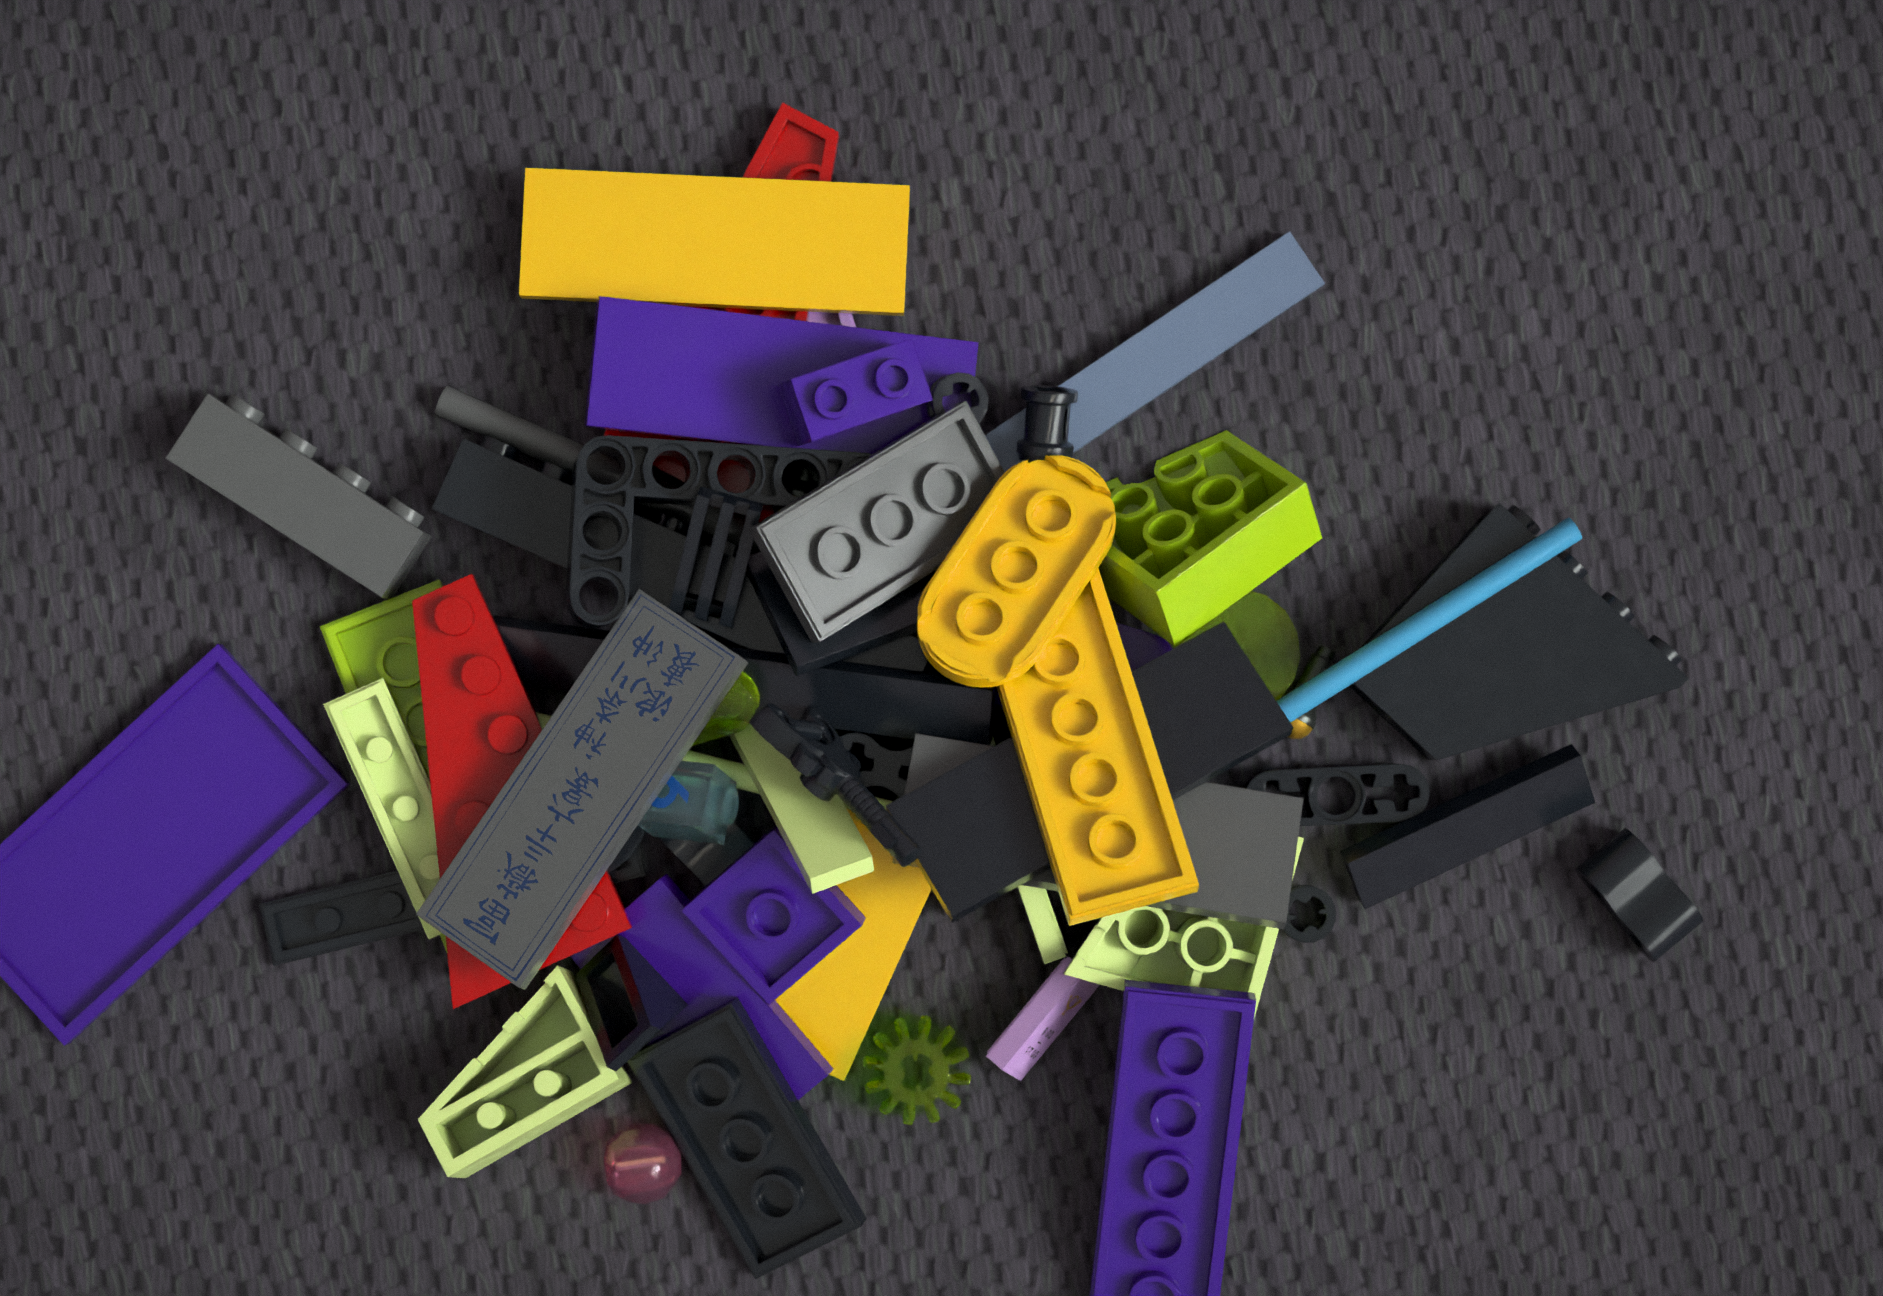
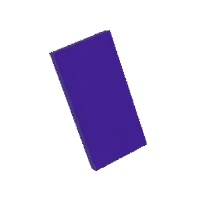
(709, 980)

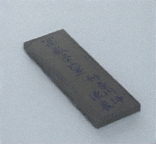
(581, 789)

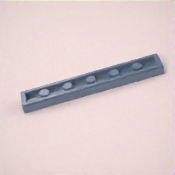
(1176, 345)

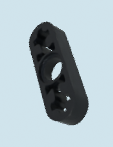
(1381, 777)

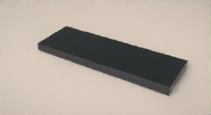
(979, 821)

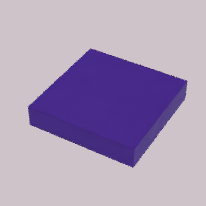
(769, 919)

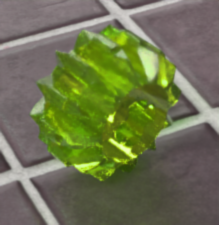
(938, 1069)

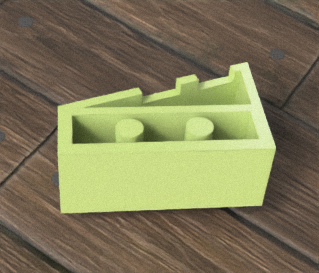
(523, 1082)

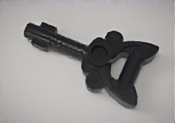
(832, 770)

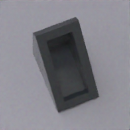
(625, 1000)

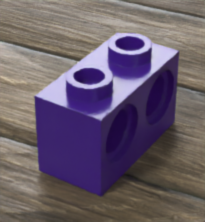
(855, 392)

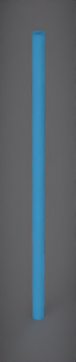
(1429, 619)

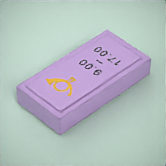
(1040, 1021)

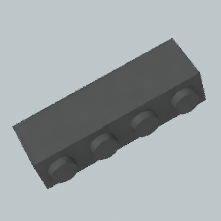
(300, 496)

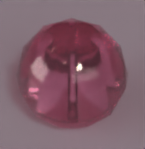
(642, 1163)

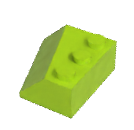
(1203, 534)

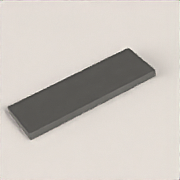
(1235, 837)

